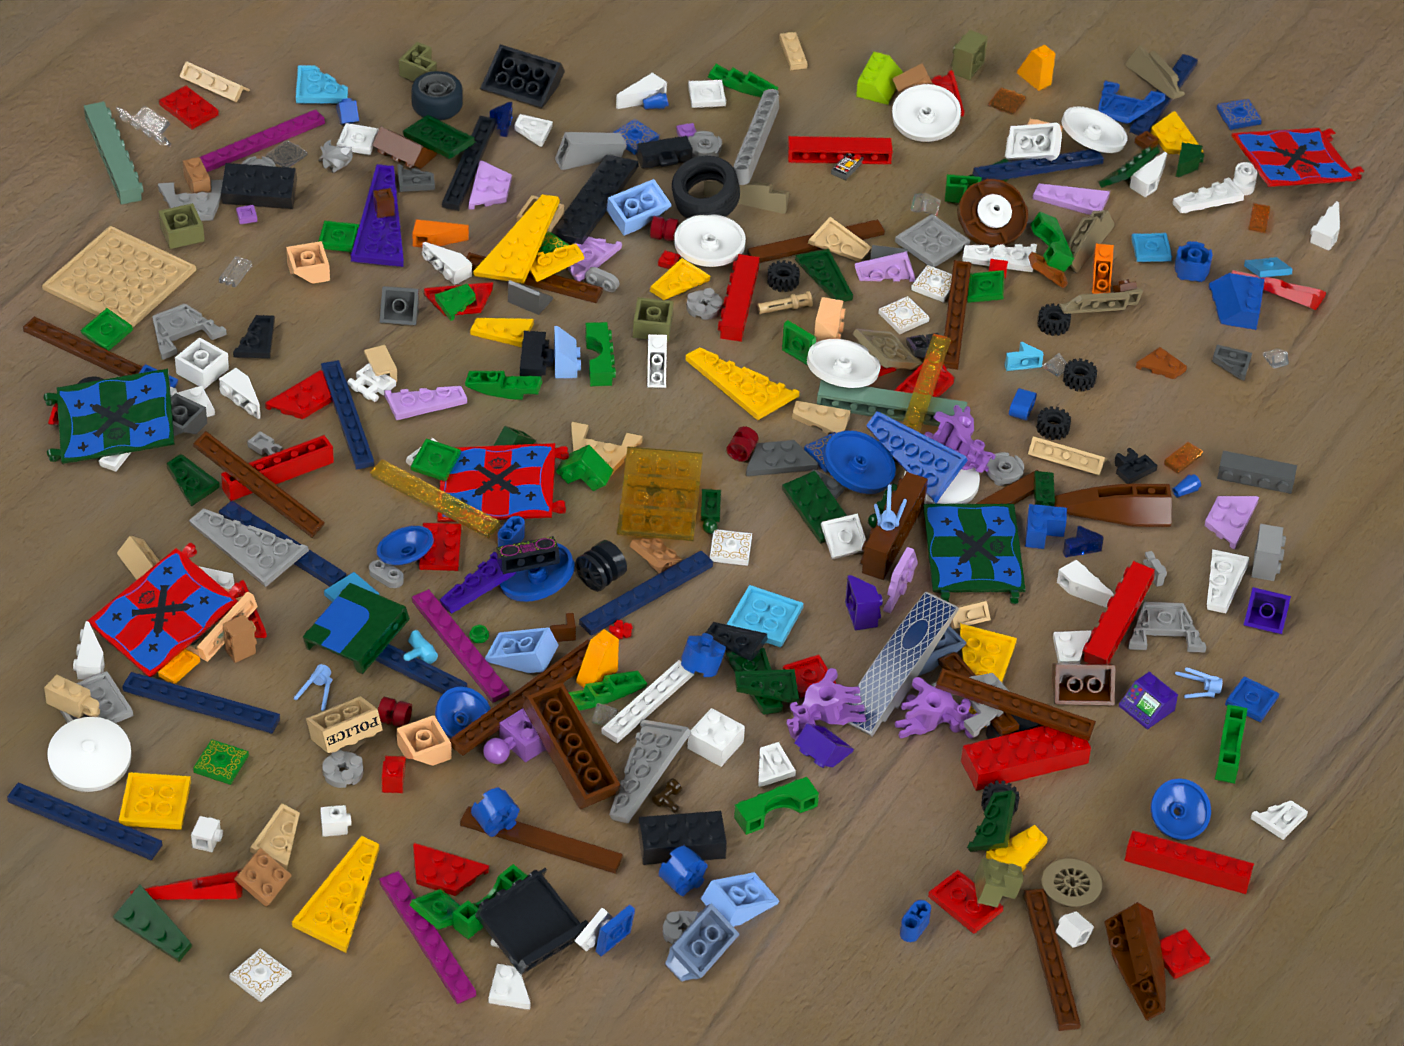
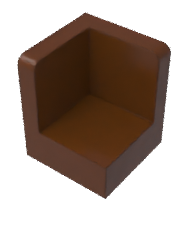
(384, 203)
(565, 631)

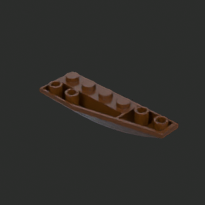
(1121, 504)
(1139, 957)

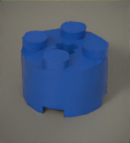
(1193, 262)
(702, 655)
(495, 811)
(683, 870)

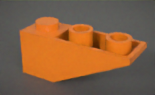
(438, 233)
(1102, 268)

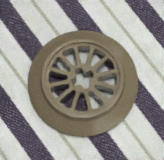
(1057, 881)

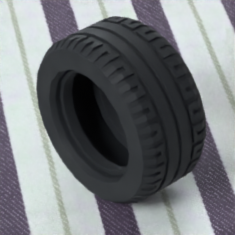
(703, 169)

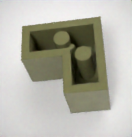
(417, 62)
(996, 880)

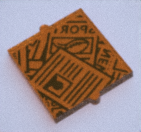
(1007, 101)

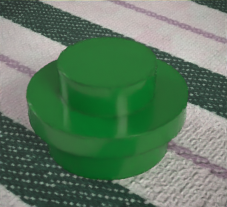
(479, 634)

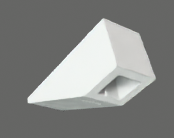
(641, 90)
(1147, 178)
(1327, 229)
(450, 263)
(657, 361)
(239, 389)
(1083, 584)
(90, 655)

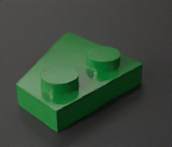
(455, 300)

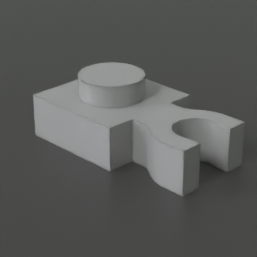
(263, 444)
(1160, 570)

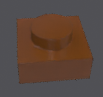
(1146, 139)
(1124, 285)

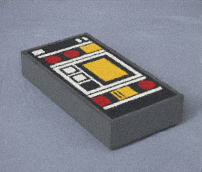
(846, 166)

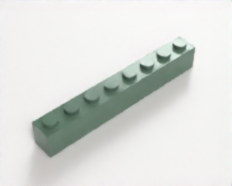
(112, 153)
(888, 402)

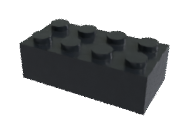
(259, 186)
(698, 831)

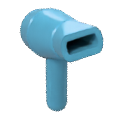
(422, 649)

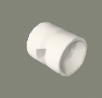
(1245, 177)

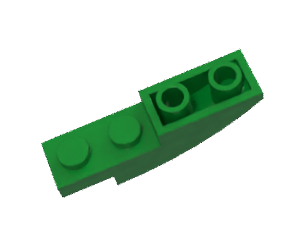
(498, 385)

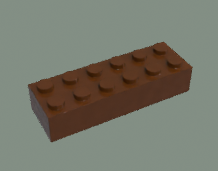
(885, 544)
(571, 745)

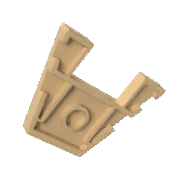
(611, 453)

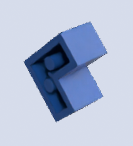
(1044, 521)

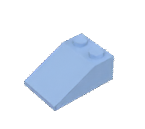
(637, 206)
(523, 650)
(739, 897)

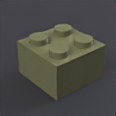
(969, 54)
(181, 226)
(652, 318)

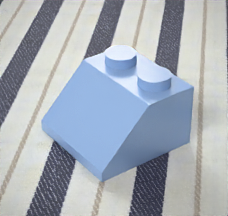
(565, 354)

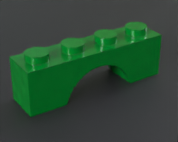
(1058, 252)
(600, 368)
(1231, 744)
(797, 795)
(464, 916)

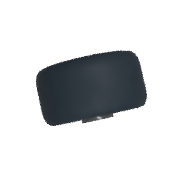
(437, 95)

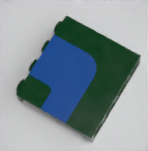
(357, 626)

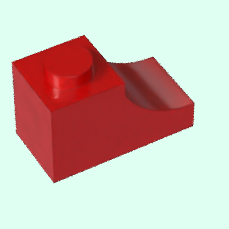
(393, 774)

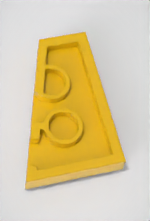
(551, 263)
(679, 279)
(502, 329)
(1020, 848)

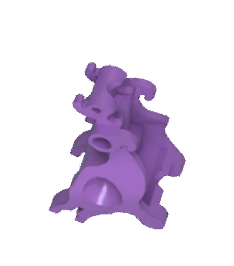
(956, 434)
(826, 703)
(932, 708)

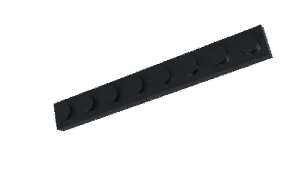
(468, 164)

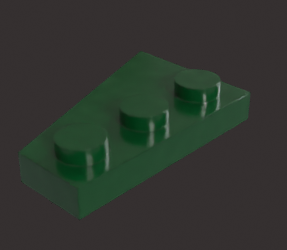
(191, 479)
(769, 684)
(996, 825)

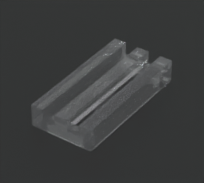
(238, 272)

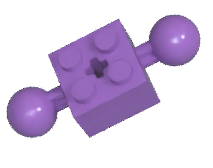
(515, 734)

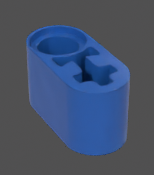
(1022, 404)
(512, 531)
(915, 921)

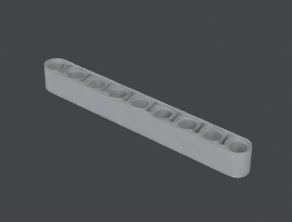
(756, 136)

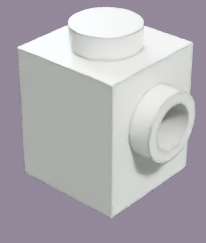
(335, 820)
(206, 834)
(1074, 929)

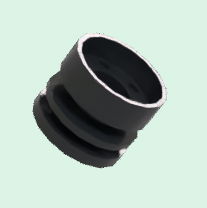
(601, 565)

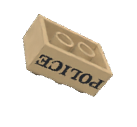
(344, 724)

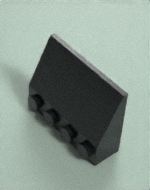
(523, 76)

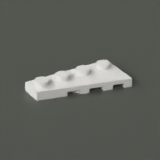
(1214, 196)
(1016, 256)
(1225, 577)

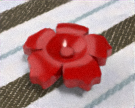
(620, 630)

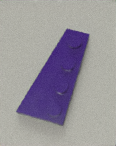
(476, 584)

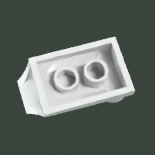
(1034, 141)

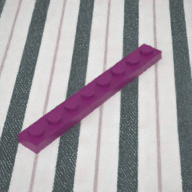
(262, 140)
(460, 646)
(428, 939)

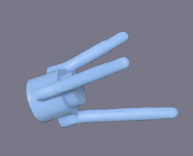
(888, 519)
(319, 677)
(1211, 683)

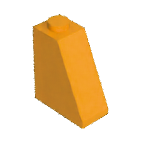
(1038, 67)
(599, 659)

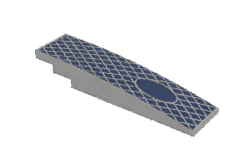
(902, 660)

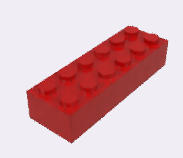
(1023, 756)

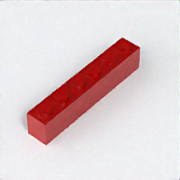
(833, 149)
(739, 297)
(284, 465)
(1119, 614)
(1189, 862)

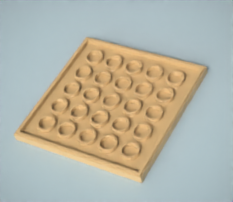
(119, 275)

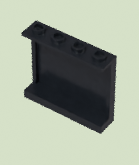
(529, 921)

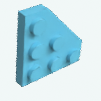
(318, 87)

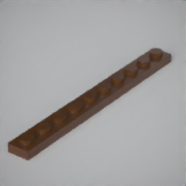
(490, 721)

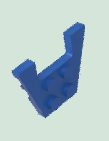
(1126, 108)

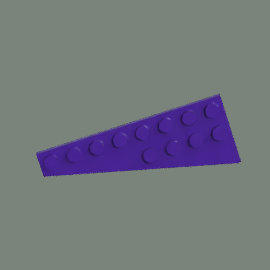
(379, 238)

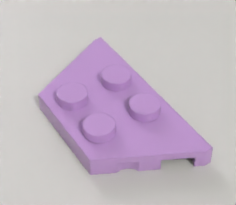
(490, 186)
(595, 254)
(1230, 517)
(901, 576)

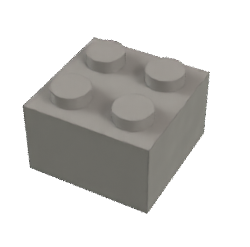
(1268, 552)

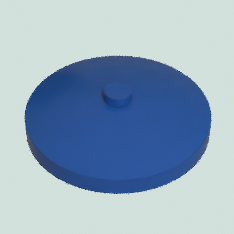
(859, 462)
(541, 581)

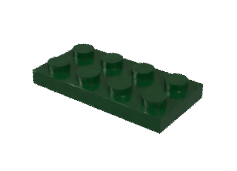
(438, 137)
(813, 502)

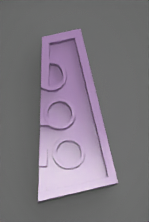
(1072, 198)
(410, 404)

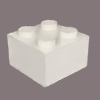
(201, 363)
(716, 737)

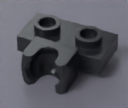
(919, 344)
(1132, 468)

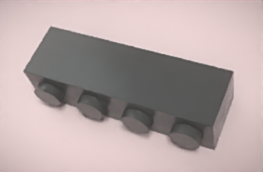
(1257, 472)

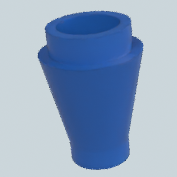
(657, 101)
(1188, 485)

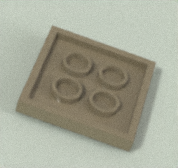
(887, 349)

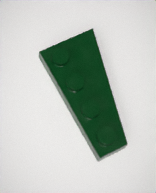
(1130, 167)
(826, 273)
(760, 662)
(152, 924)

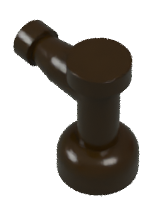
(672, 787)

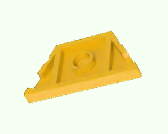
(1172, 133)

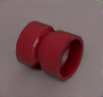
(663, 228)
(742, 444)
(394, 712)

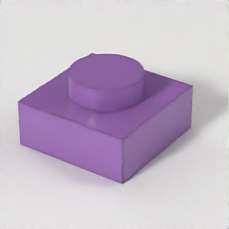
(686, 130)
(246, 214)

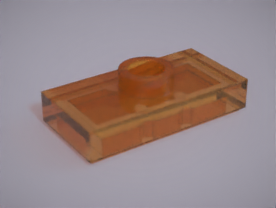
(1259, 218)
(1183, 457)

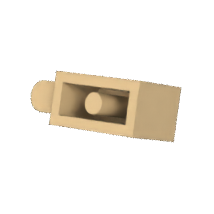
(71, 698)

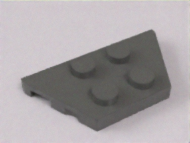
(780, 458)

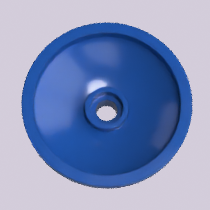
(405, 545)
(461, 704)
(1190, 802)

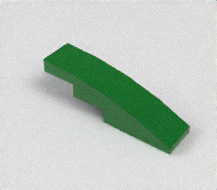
(736, 80)
(610, 689)

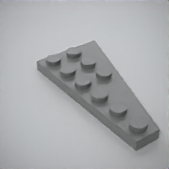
(250, 547)
(647, 761)

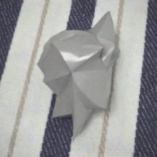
(335, 156)

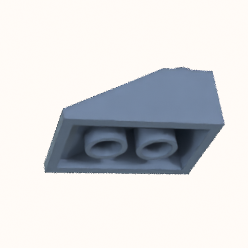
(948, 644)

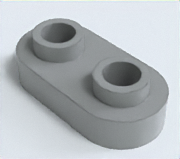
(602, 279)
(386, 574)

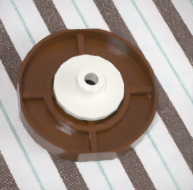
(992, 213)

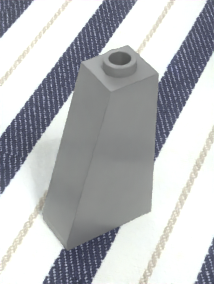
(588, 148)

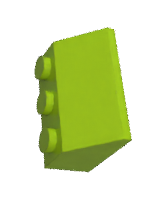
(876, 79)

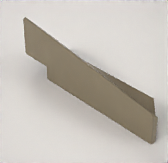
(1155, 71)
(755, 194)
(1090, 232)
(1102, 302)

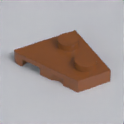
(1039, 264)
(1162, 364)

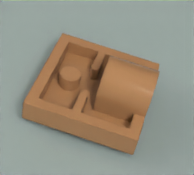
(656, 553)
(263, 877)

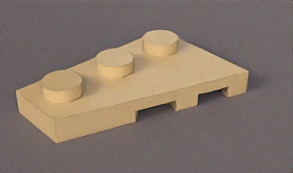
(840, 241)
(824, 417)
(278, 835)

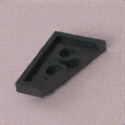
(258, 339)
(738, 640)

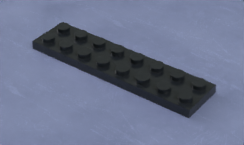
(592, 199)

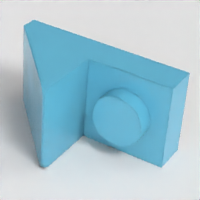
(1026, 358)

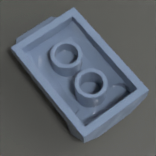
(701, 944)

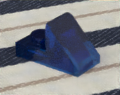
(503, 117)
(1084, 543)

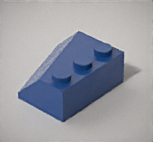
(1238, 299)

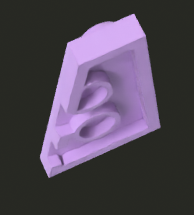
(887, 267)

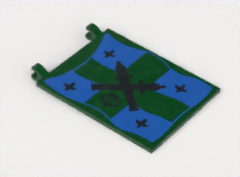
(113, 416)
(974, 549)

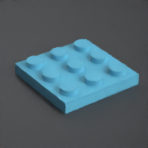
(766, 613)

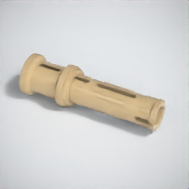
(794, 303)

